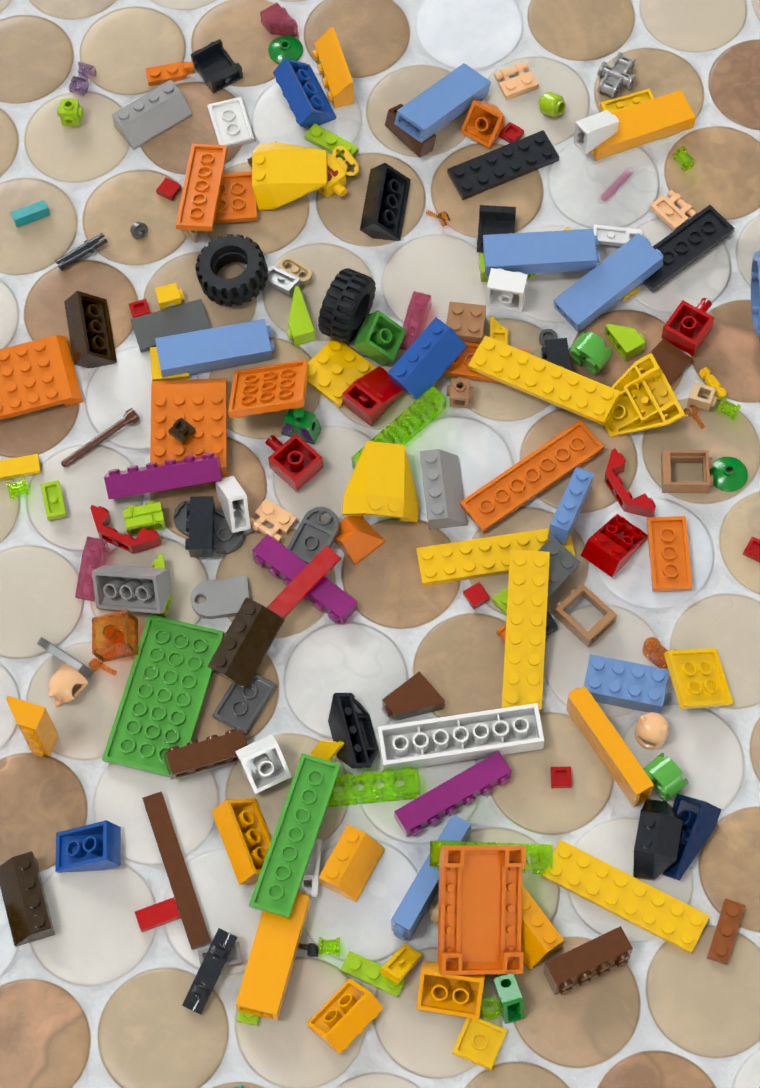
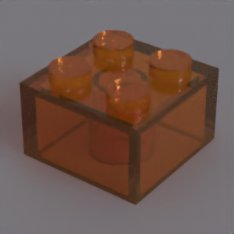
(115, 636)

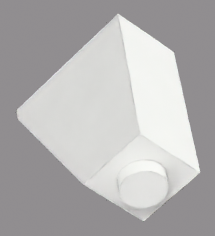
(595, 130)
(233, 503)

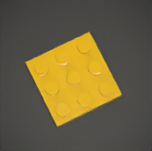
(335, 370)
(698, 678)

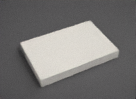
(231, 123)

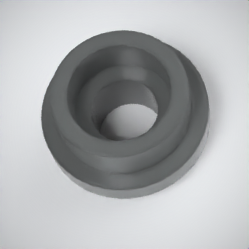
(138, 230)

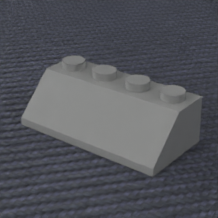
(151, 115)
(442, 489)
(131, 588)

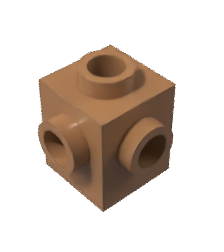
(459, 392)

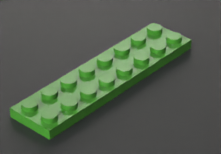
(295, 836)

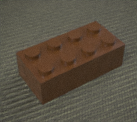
(587, 961)

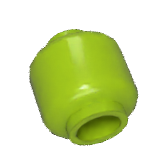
(551, 104)

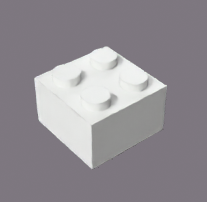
(506, 289)
(263, 764)

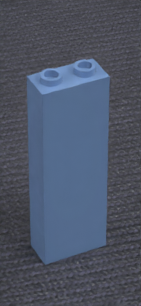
(442, 102)
(541, 251)
(608, 282)
(215, 348)
(425, 885)

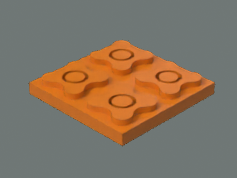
(268, 389)

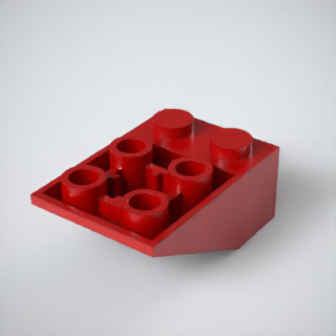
(371, 395)
(613, 545)

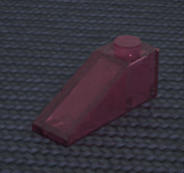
(416, 318)
(93, 557)

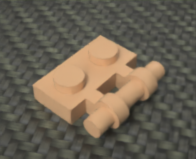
(517, 85)
(669, 213)
(275, 516)

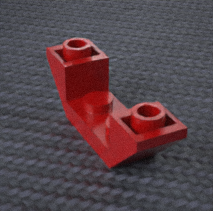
(640, 505)
(144, 541)

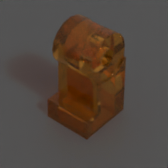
(655, 652)

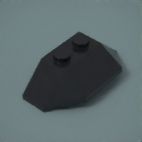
(353, 726)
(656, 839)

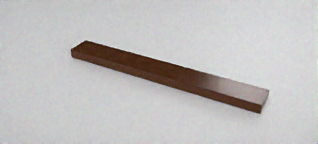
(176, 870)

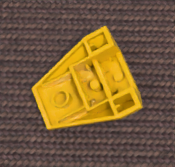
(286, 173)
(644, 400)
(382, 484)

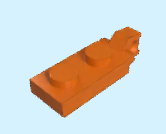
(173, 71)

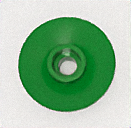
(285, 47)
(729, 481)

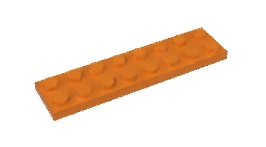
(531, 476)

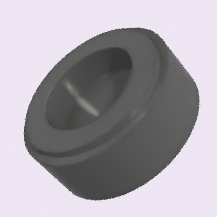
(547, 334)

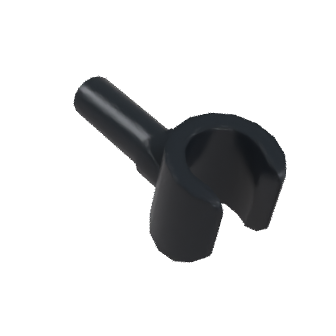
(312, 949)

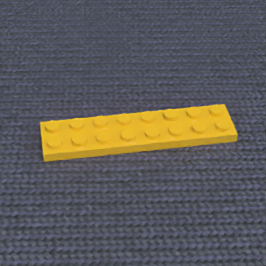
(544, 380)
(477, 556)
(525, 628)
(626, 897)

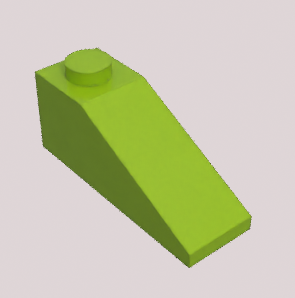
(299, 321)

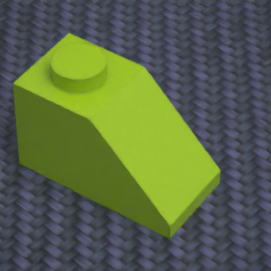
(625, 340)

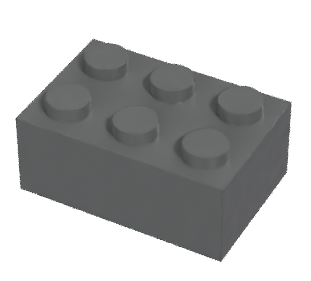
(561, 564)

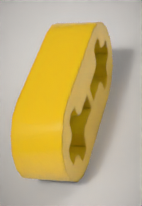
(343, 163)

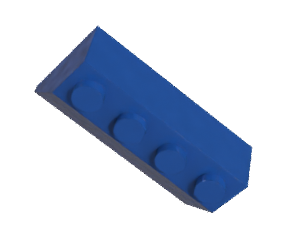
(303, 93)
(426, 359)

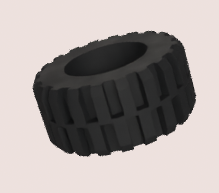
(225, 251)
(346, 305)

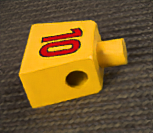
(336, 179)

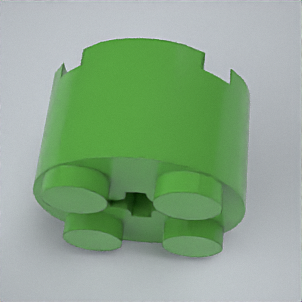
(590, 352)
(665, 776)

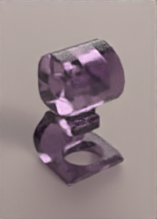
(80, 84)

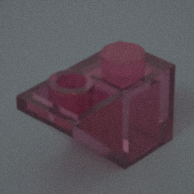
(278, 22)

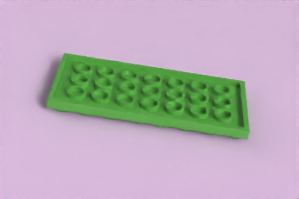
(162, 694)

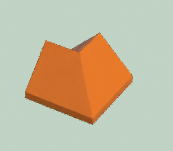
(483, 123)
(357, 538)

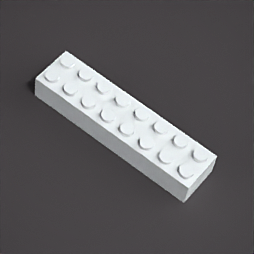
(461, 737)

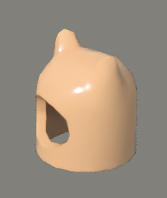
(66, 684)
(651, 728)

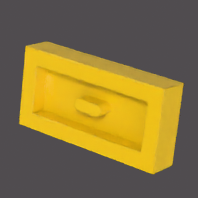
(401, 963)

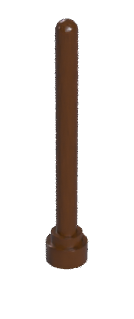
(129, 417)

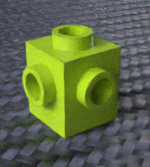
(70, 112)

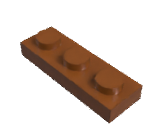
(726, 931)

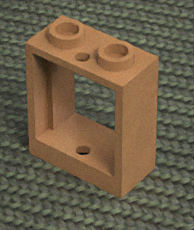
(685, 456)
(598, 629)

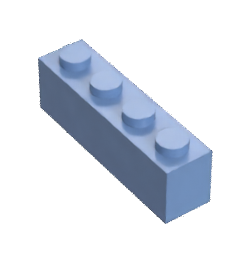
(570, 505)

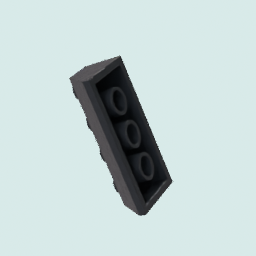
(385, 203)

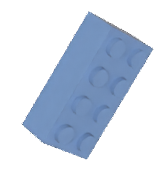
(626, 684)

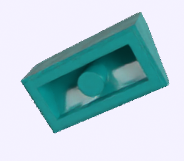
(30, 213)

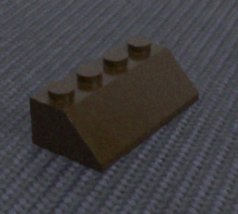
(90, 330)
(246, 643)
(25, 899)

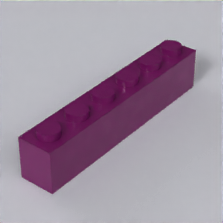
(163, 476)
(287, 566)
(453, 794)

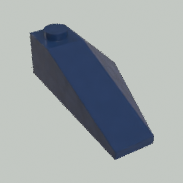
(698, 824)

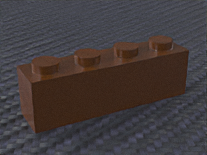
(204, 754)

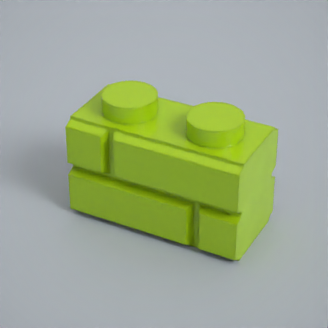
(146, 516)

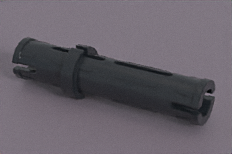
(81, 251)

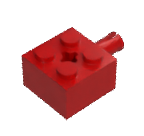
(689, 326)
(294, 460)

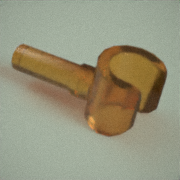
(442, 217)
(694, 414)
(95, 664)

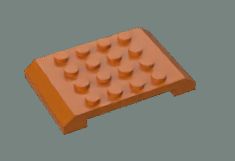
(37, 377)
(198, 403)
(480, 909)

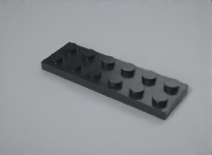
(503, 164)
(689, 244)

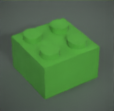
(379, 338)

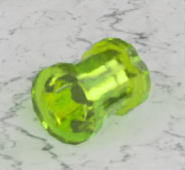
(683, 158)
(728, 408)
(18, 488)
(329, 946)
(492, 1014)

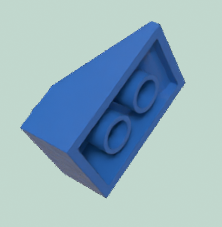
(88, 848)

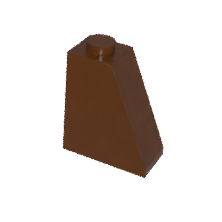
(412, 699)

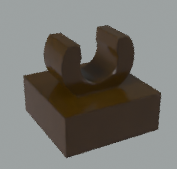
(181, 430)

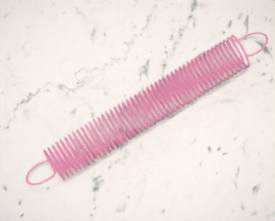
(615, 186)

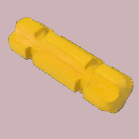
(712, 381)

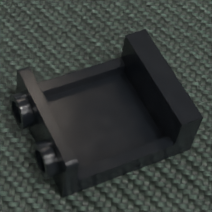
(216, 66)
(495, 221)

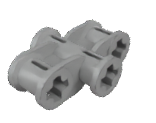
(616, 75)

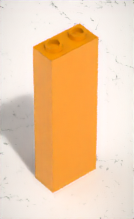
(648, 123)
(609, 746)
(272, 961)

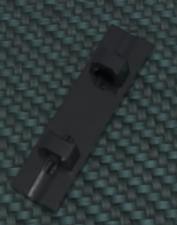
(209, 971)

